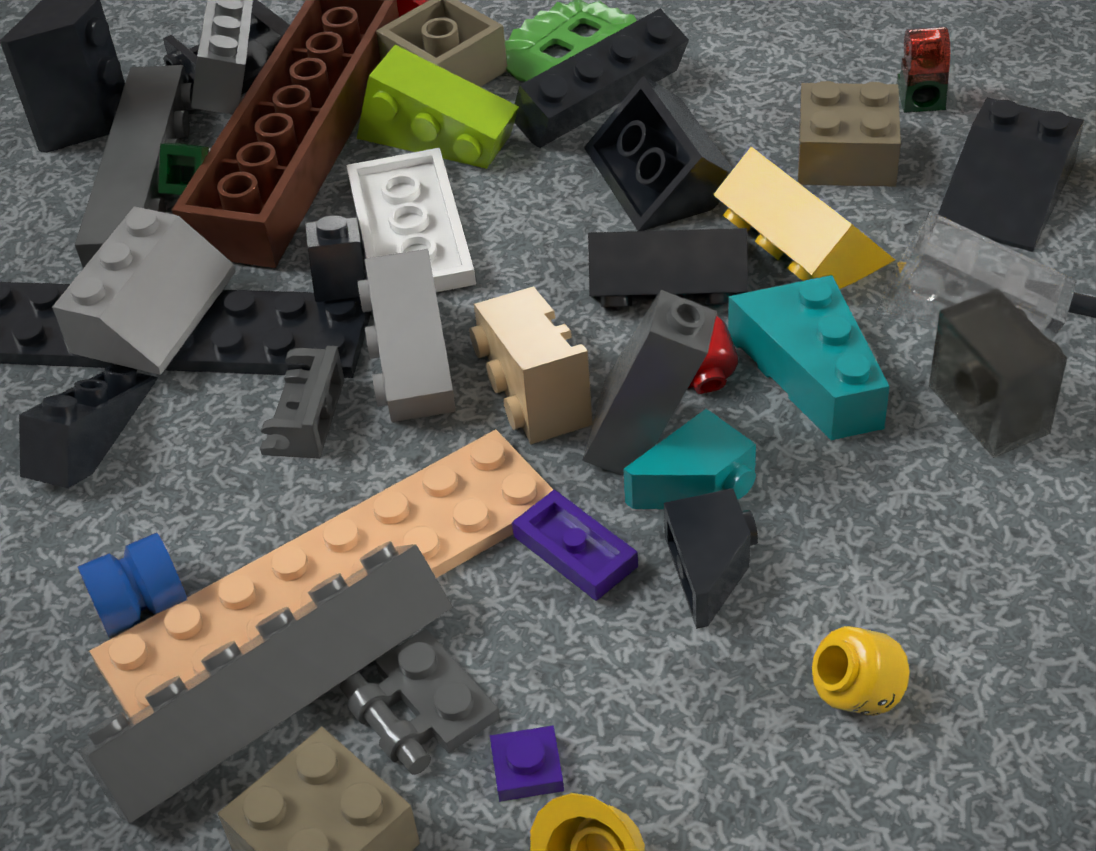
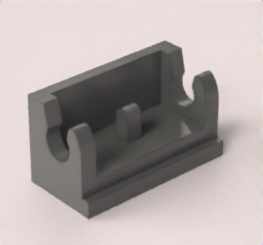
(305, 405)

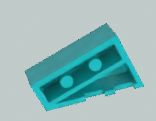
(814, 352)

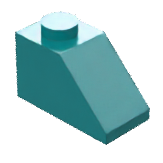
(691, 462)

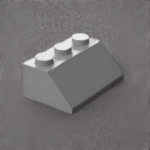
(142, 292)

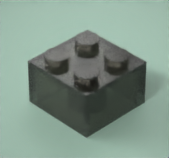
(996, 371)

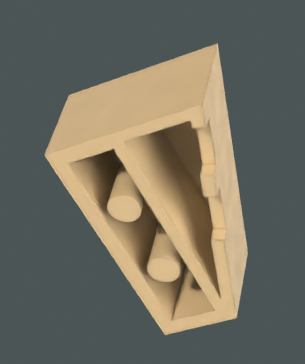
(533, 364)

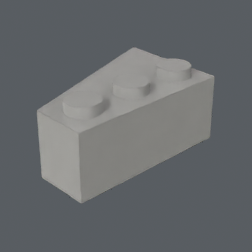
(406, 336)

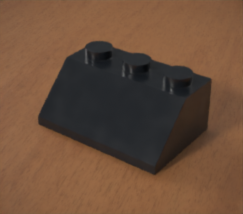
(65, 72)
(657, 158)
(667, 260)

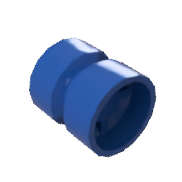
(132, 584)

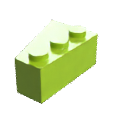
(427, 107)

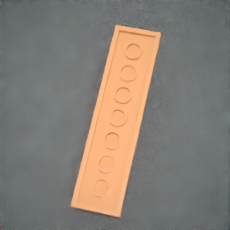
(445, 509)

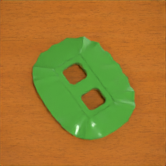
(554, 27)

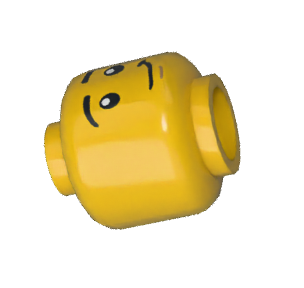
(860, 671)

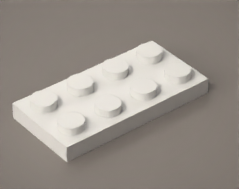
(409, 207)

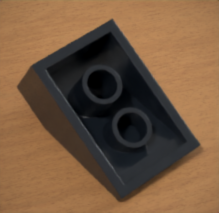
(1012, 172)

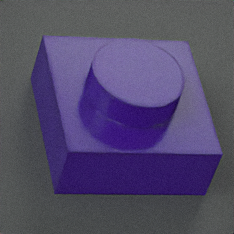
(526, 763)

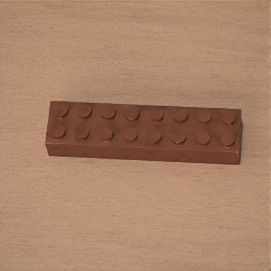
(286, 131)

